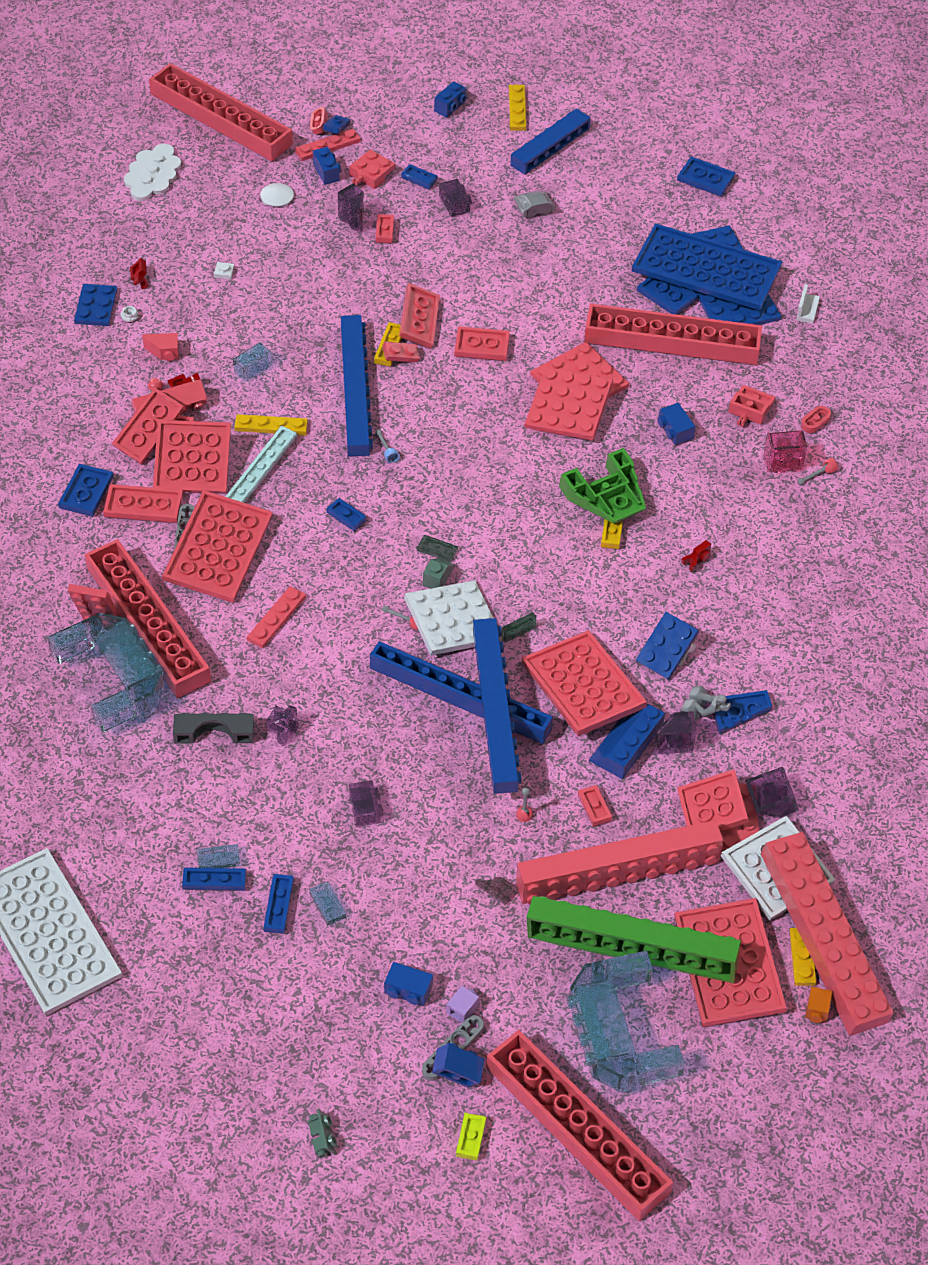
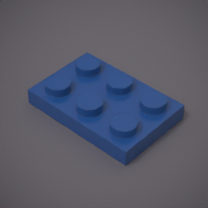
(706, 176)
(667, 295)
(95, 304)
(85, 490)
(667, 645)

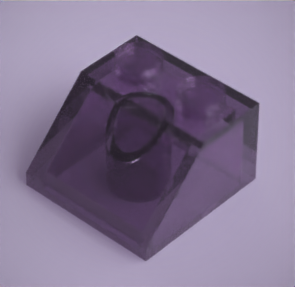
(676, 734)
(772, 794)

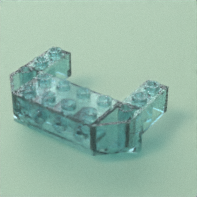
(127, 656)
(604, 1029)

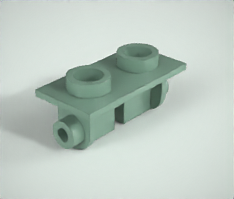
(320, 1125)

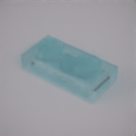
(218, 857)
(327, 903)

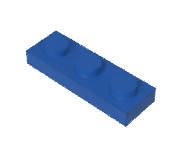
(214, 879)
(278, 903)

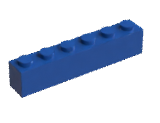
(550, 141)

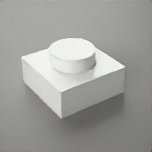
(224, 270)

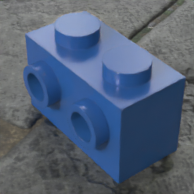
(450, 99)
(326, 165)
(676, 423)
(408, 984)
(458, 1065)

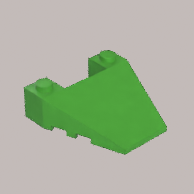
(610, 497)

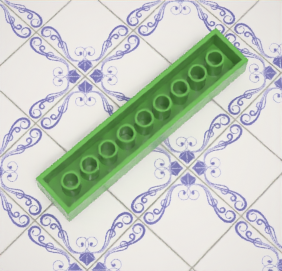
(621, 935)

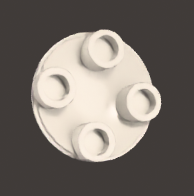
(277, 195)

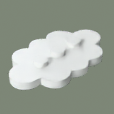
(152, 172)

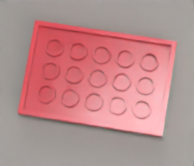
(217, 546)
(583, 683)
(756, 983)

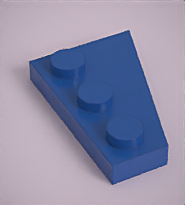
(742, 709)

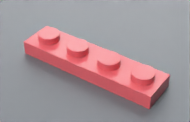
(332, 142)
(276, 617)

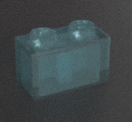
(252, 362)

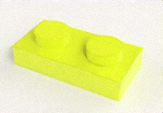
(471, 1136)

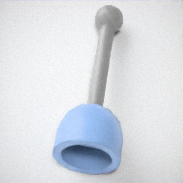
(390, 452)

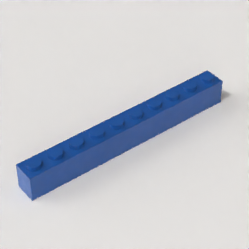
(355, 386)
(454, 689)
(495, 706)

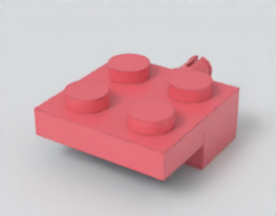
(371, 169)
(750, 405)

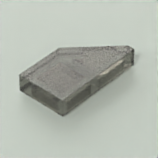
(498, 888)

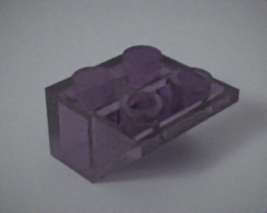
(351, 207)

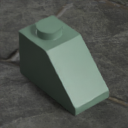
(437, 573)

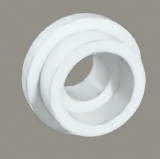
(129, 314)

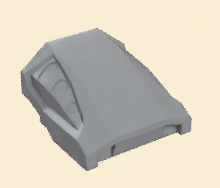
(534, 203)

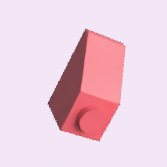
(163, 346)

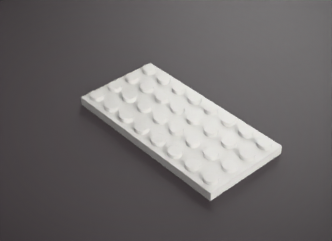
(51, 934)

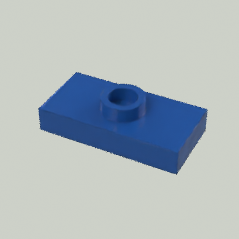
(336, 124)
(419, 176)

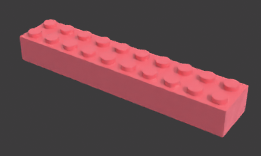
(221, 112)
(673, 334)
(141, 606)
(619, 862)
(826, 933)
(579, 1125)

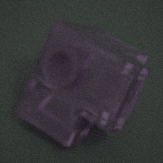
(283, 723)

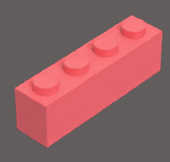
(187, 394)

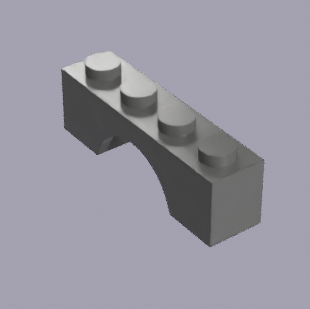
(190, 726)

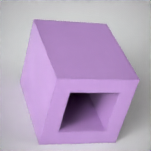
(462, 1004)

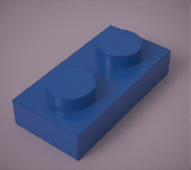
(346, 514)

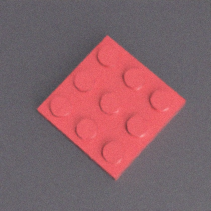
(714, 799)

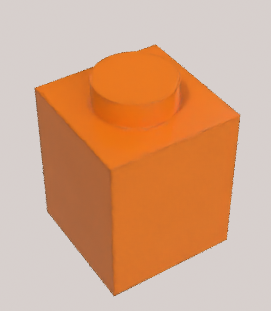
(818, 1004)

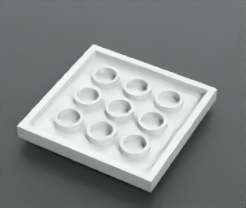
(447, 615)
(750, 869)

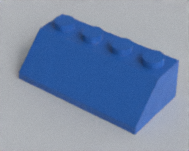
(628, 741)

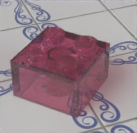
(785, 451)

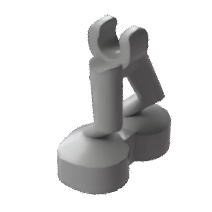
(699, 697)

